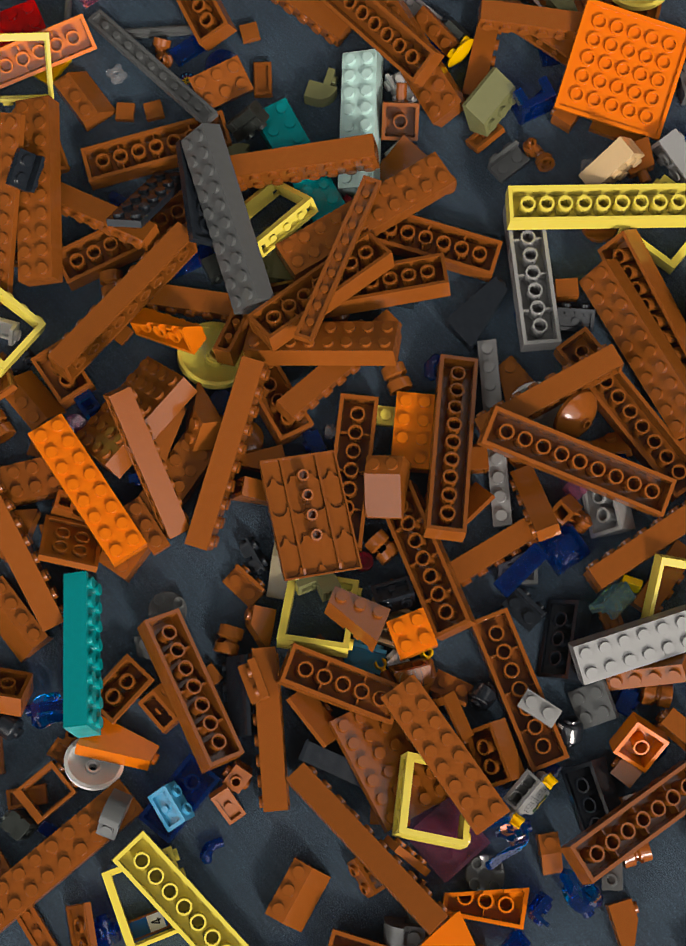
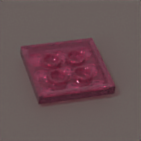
(445, 860)

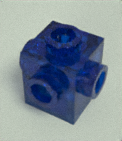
(107, 930)

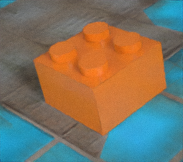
(411, 634)
(639, 742)

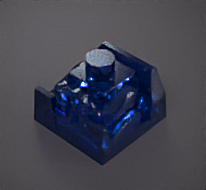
(565, 549)

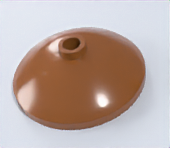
(576, 414)

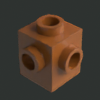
(237, 776)

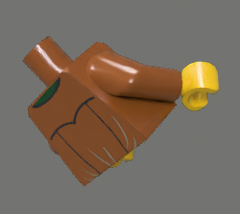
(422, 668)

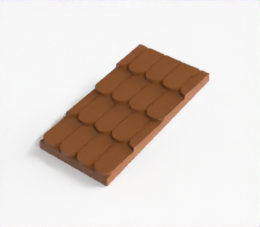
(309, 515)

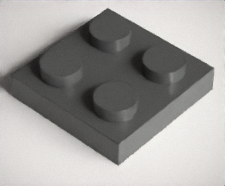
(593, 704)

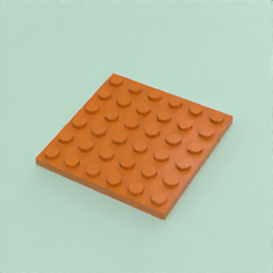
(622, 69)

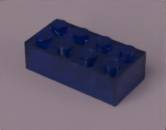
(195, 789)

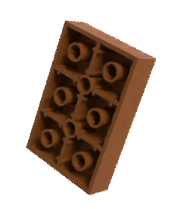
(160, 395)

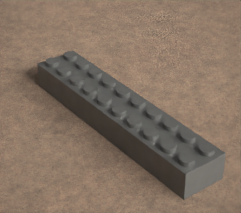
(227, 218)

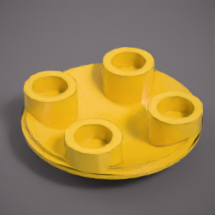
(457, 55)

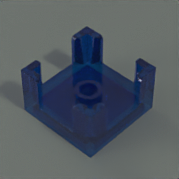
(531, 108)

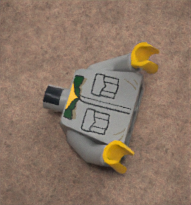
(528, 795)

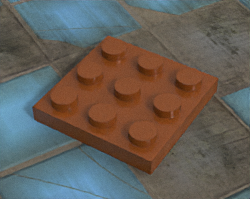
(68, 544)

